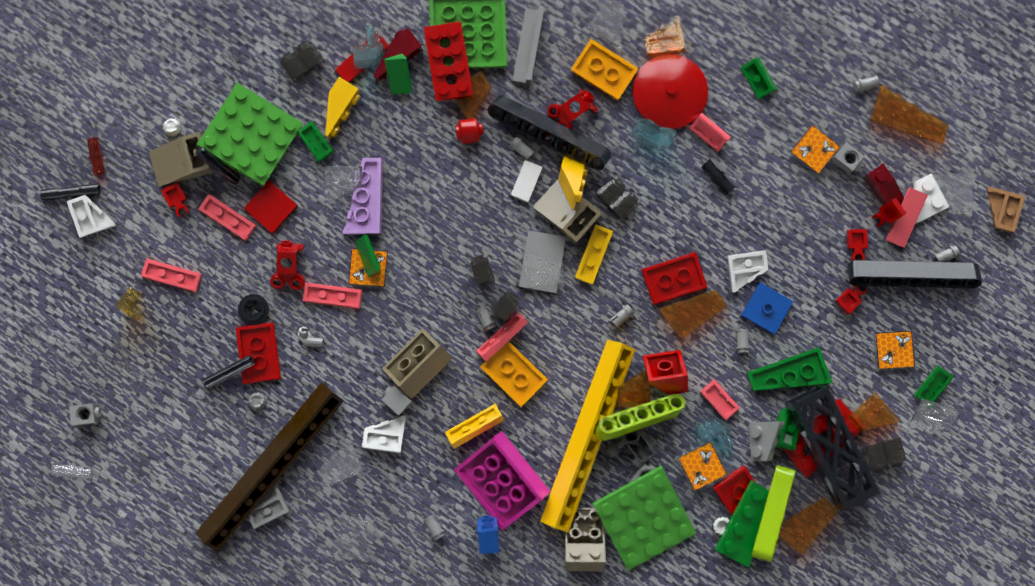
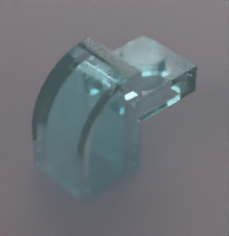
(371, 53)
(652, 134)
(716, 429)

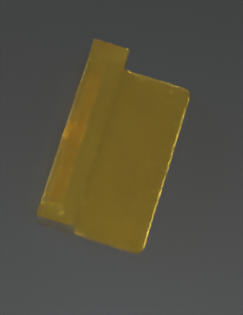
(126, 304)

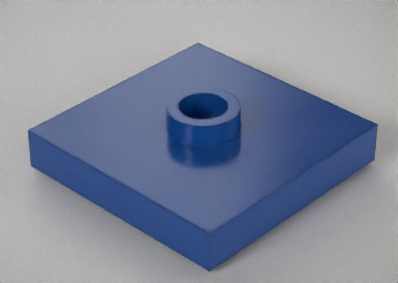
(767, 308)

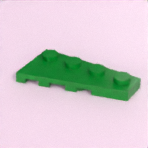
(796, 371)
(743, 527)

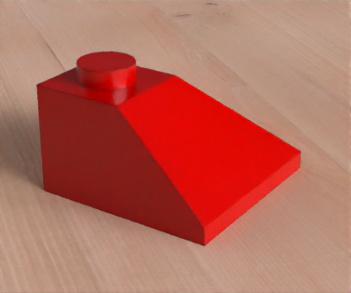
(667, 371)

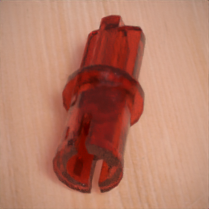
(96, 156)

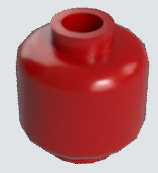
(469, 131)

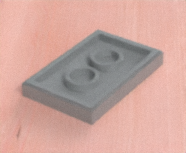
(545, 246)

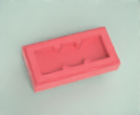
(710, 132)
(719, 400)

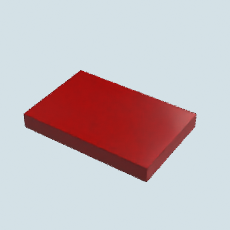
(674, 278)
(261, 343)

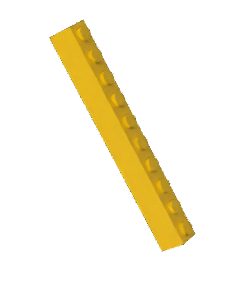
(584, 442)

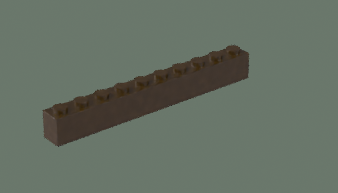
(269, 467)

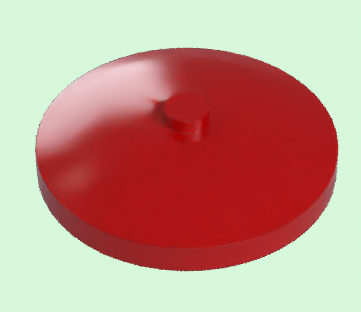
(670, 91)

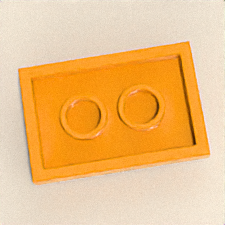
(604, 69)
(514, 373)

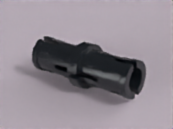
(718, 176)

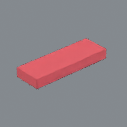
(227, 217)
(902, 228)
(171, 275)
(332, 295)
(502, 336)

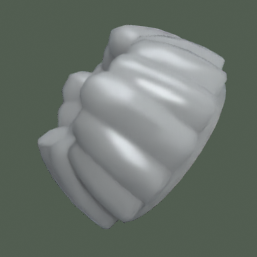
(257, 401)

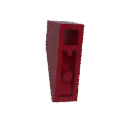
(402, 43)
(883, 185)

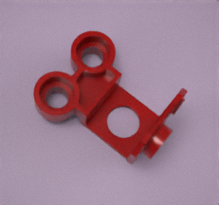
(564, 113)
(287, 250)

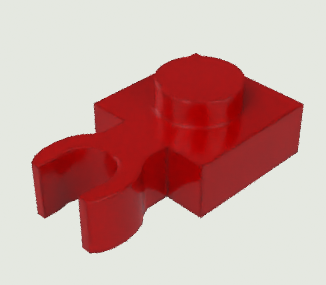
(175, 197)
(890, 212)
(857, 240)
(849, 299)

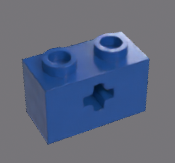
(488, 535)

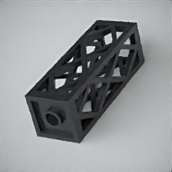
(866, 484)

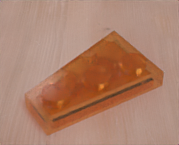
(693, 312)
(806, 525)

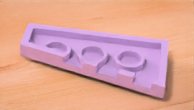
(366, 205)

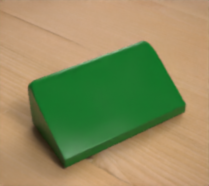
(398, 74)
(758, 78)
(368, 256)
(788, 434)

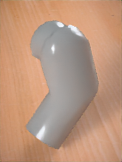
(307, 339)

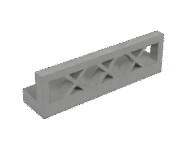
(528, 46)

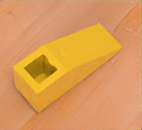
(339, 102)
(571, 179)

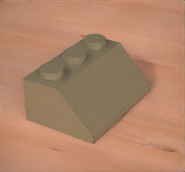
(417, 363)

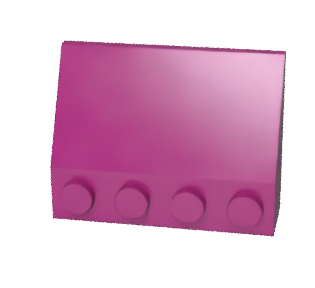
(502, 480)

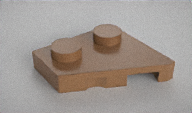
(1005, 208)

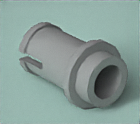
(865, 84)
(521, 148)
(948, 254)
(622, 315)
(485, 318)
(742, 341)
(434, 527)

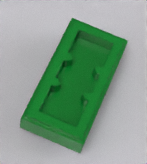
(315, 141)
(934, 384)

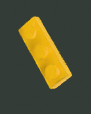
(593, 254)
(474, 426)

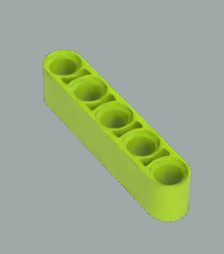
(634, 423)
(773, 513)

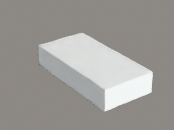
(526, 181)

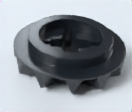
(249, 301)

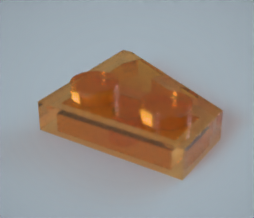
(665, 40)
(480, 88)
(634, 391)
(873, 414)

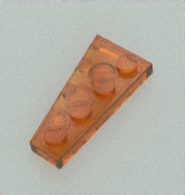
(903, 116)

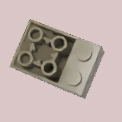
(178, 161)
(570, 222)
(585, 542)

